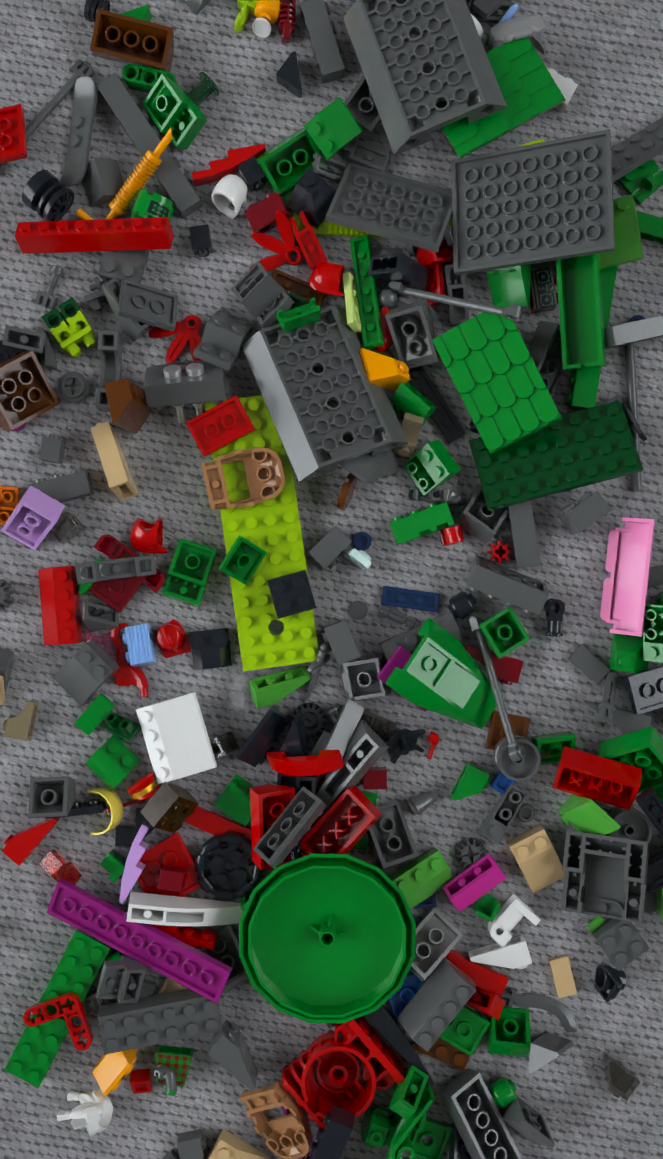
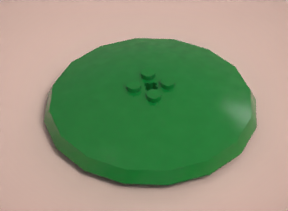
(321, 973)

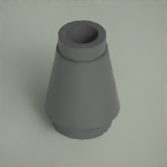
(420, 802)

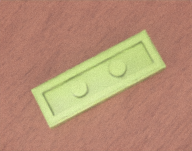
(351, 302)

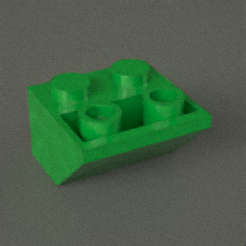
(431, 467)

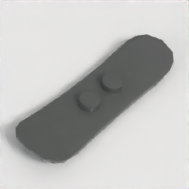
(81, 131)

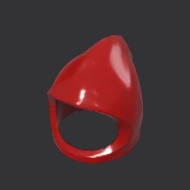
(327, 278)
(147, 540)

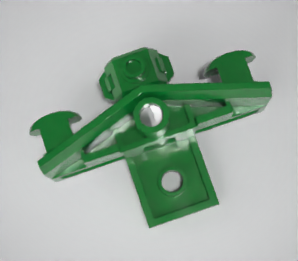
(406, 1135)

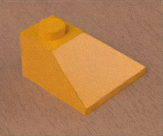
(384, 370)

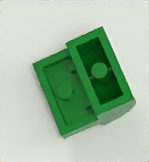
(112, 762)

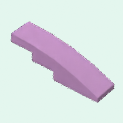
(133, 866)

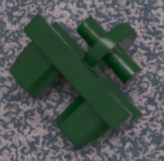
(121, 727)

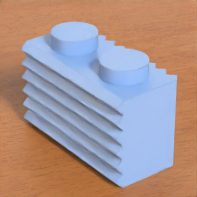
(139, 644)

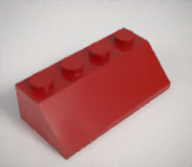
(60, 605)
(266, 806)

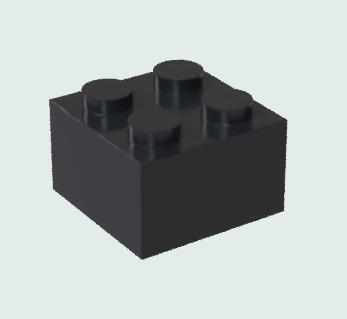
(291, 594)

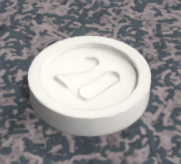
(261, 27)

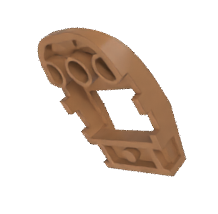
(263, 474)
(285, 1135)

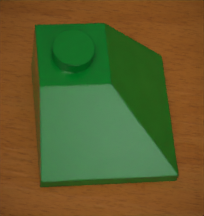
(627, 654)

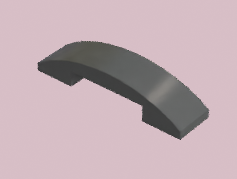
(115, 568)

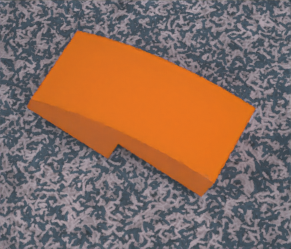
(8, 501)

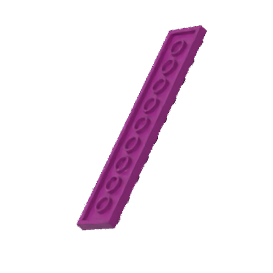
(139, 940)

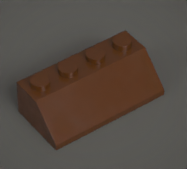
(132, 41)
(127, 404)

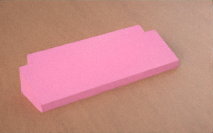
(629, 565)

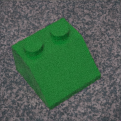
(333, 128)
(412, 401)
(504, 632)
(510, 1033)

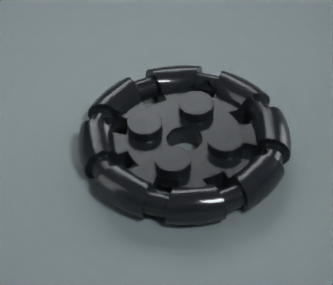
(219, 873)

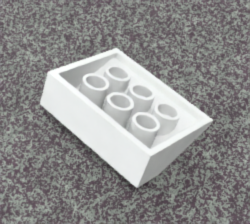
(176, 738)

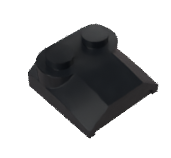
(210, 648)

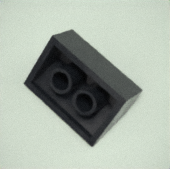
(264, 737)

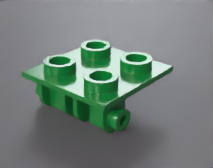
(236, 800)

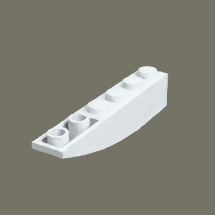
(181, 910)

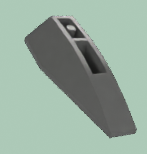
(359, 757)

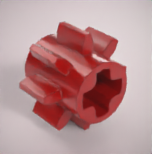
(496, 556)

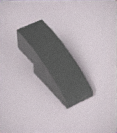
(456, 287)

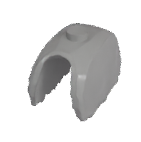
(516, 29)

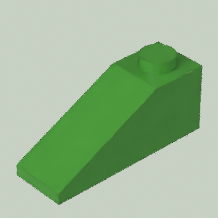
(276, 686)

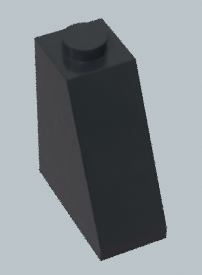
(398, 268)

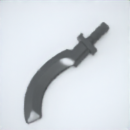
(541, 1002)

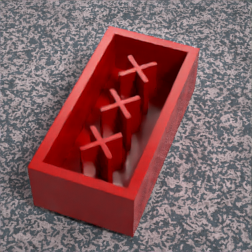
(597, 778)
(342, 824)

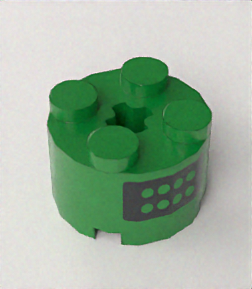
(152, 206)

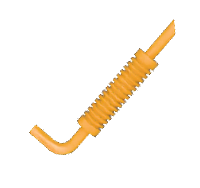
(136, 182)

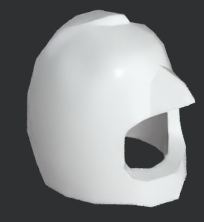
(228, 190)

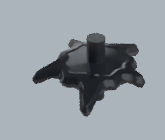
(403, 741)

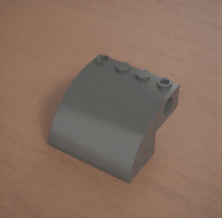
(605, 876)

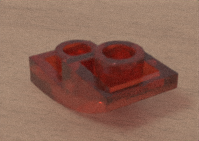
(58, 869)

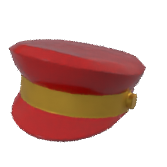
(144, 787)

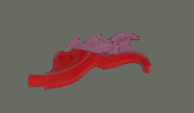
(114, 646)

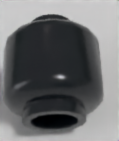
(462, 605)

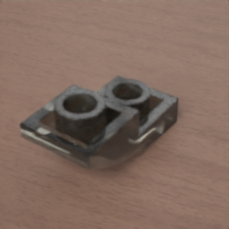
(380, 725)

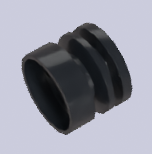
(47, 196)

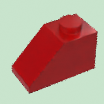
(429, 258)
(486, 1003)

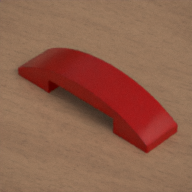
(305, 765)

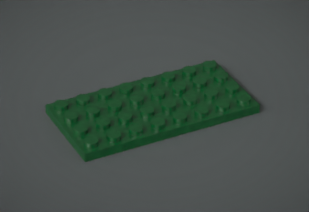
(564, 456)

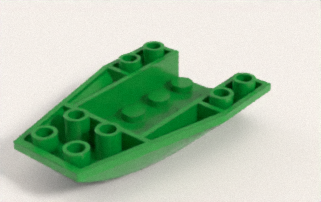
(445, 679)

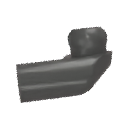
(168, 1074)

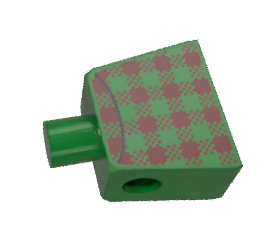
(178, 1060)

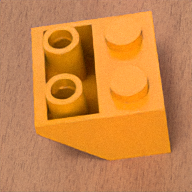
(112, 1068)

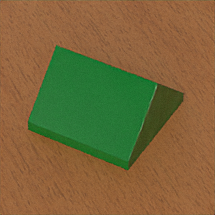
(242, 560)
(551, 745)

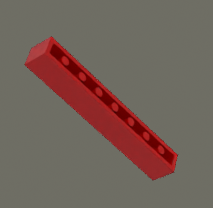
(94, 235)

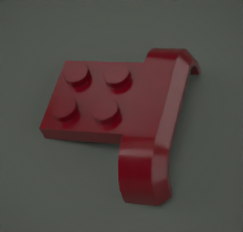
(121, 590)

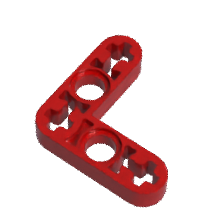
(68, 1012)

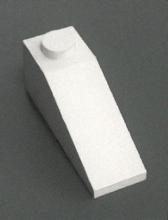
(512, 955)

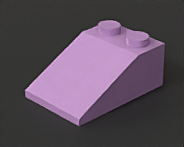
(33, 518)

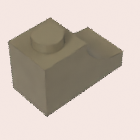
(411, 427)
(22, 725)

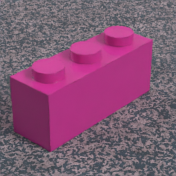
(474, 882)

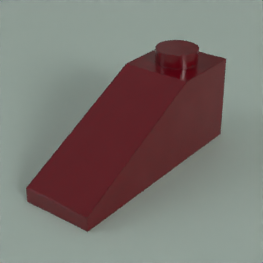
(506, 668)

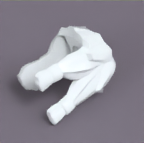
(92, 1113)

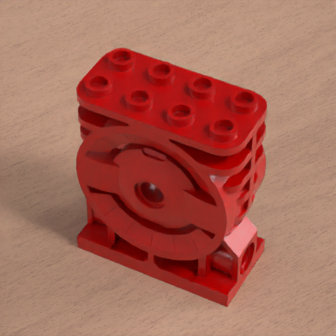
(336, 1051)

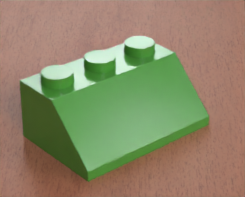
(422, 877)

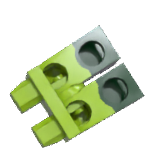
(70, 334)

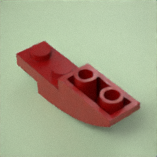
(191, 936)

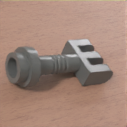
(48, 294)

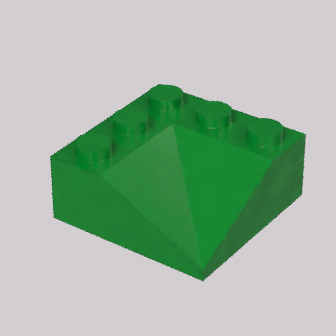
(640, 750)

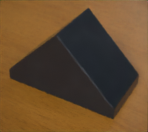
(289, 76)

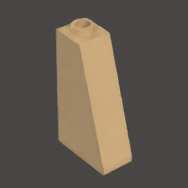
(113, 461)

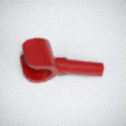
(433, 738)

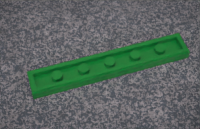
(366, 293)

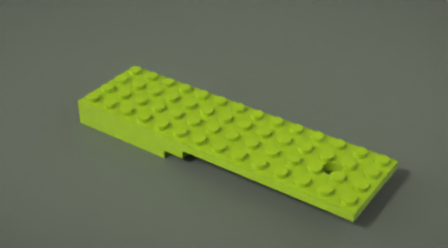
(277, 530)

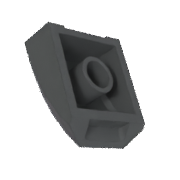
(361, 679)

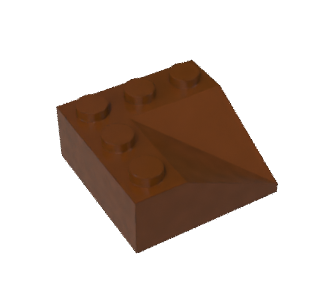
(23, 391)

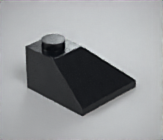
(312, 197)

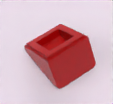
(141, 1081)

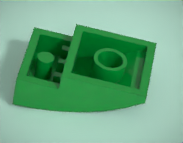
(174, 110)
(189, 573)

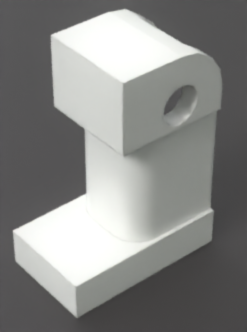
(507, 918)

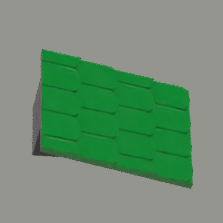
(526, 91)
(497, 379)

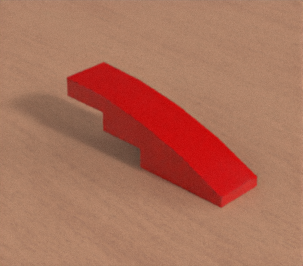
(227, 166)
(480, 973)

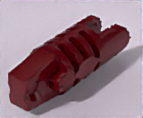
(287, 20)

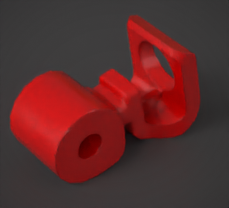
(452, 535)

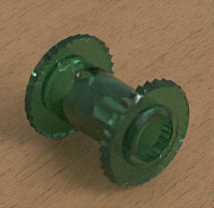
(202, 90)

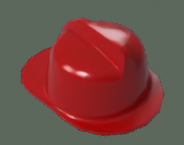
(172, 639)

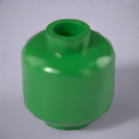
(502, 1092)

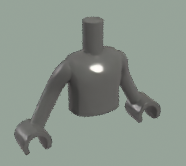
(439, 495)

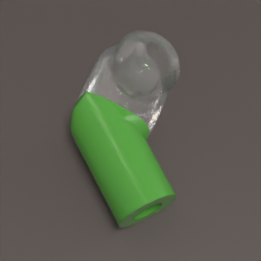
(590, 925)

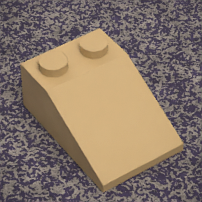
(536, 858)
(231, 1147)

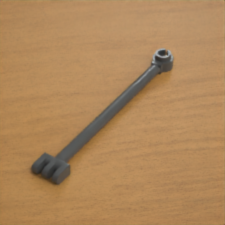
(56, 100)
(512, 313)
(515, 752)

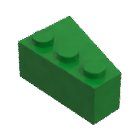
(421, 522)

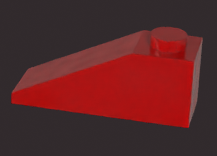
(24, 842)

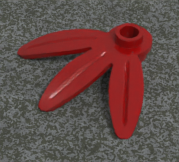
(273, 244)
(185, 333)

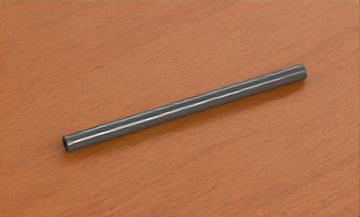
(632, 404)

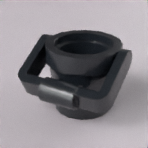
(609, 979)

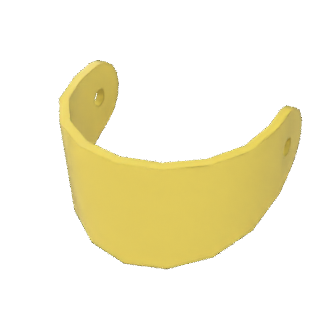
(115, 806)

